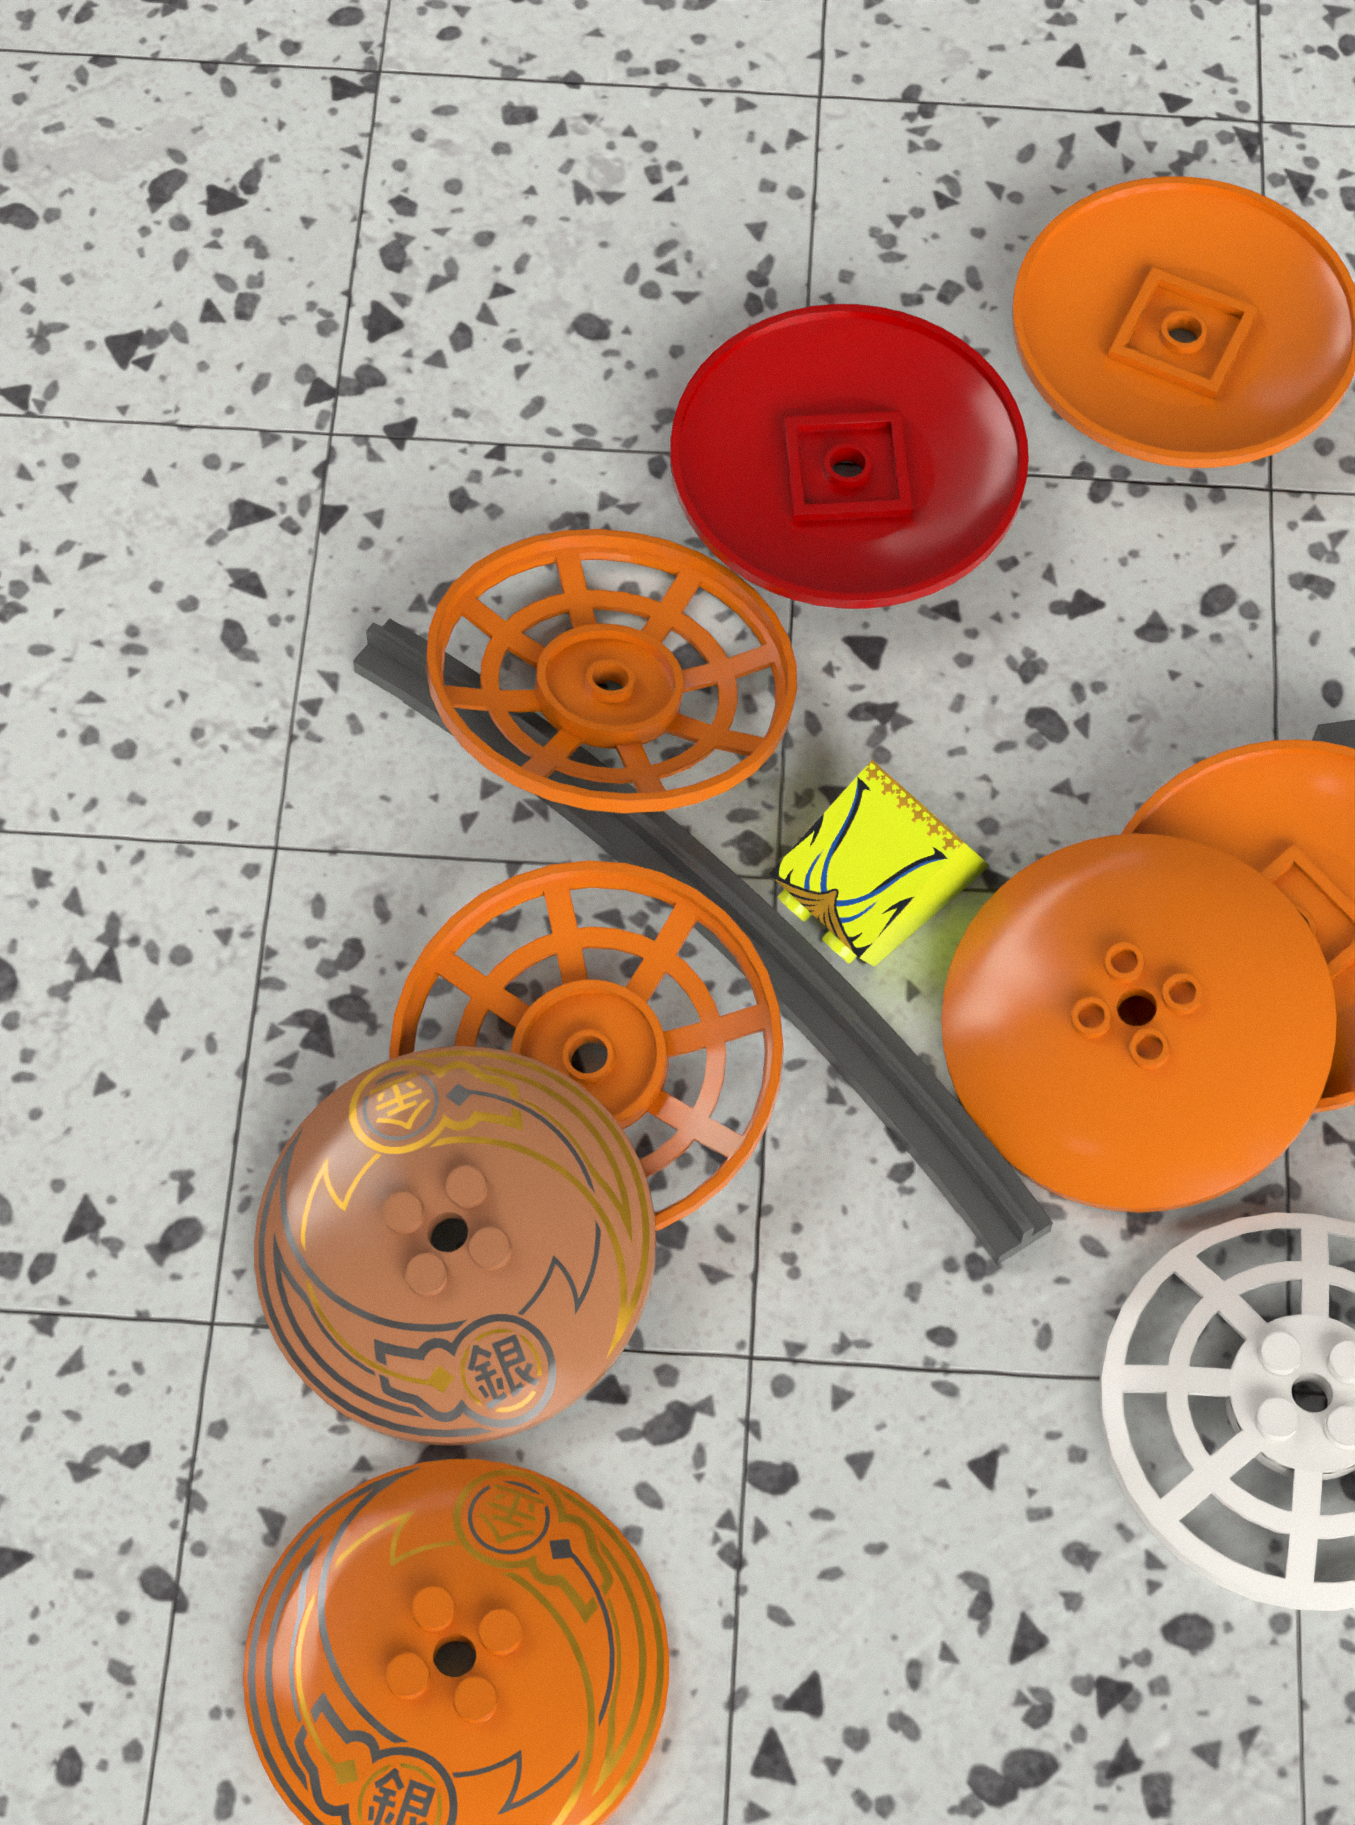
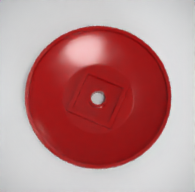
(861, 387)

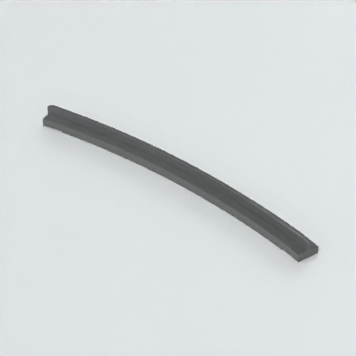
(806, 985)

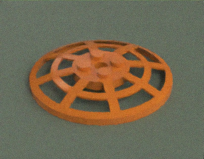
(611, 652)
(610, 1013)

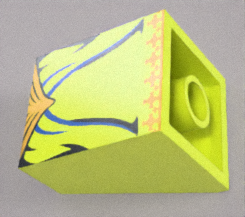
(874, 868)

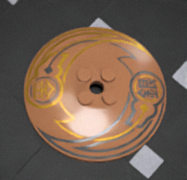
(472, 1335)

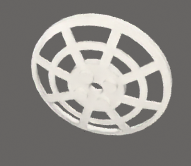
(1258, 1406)

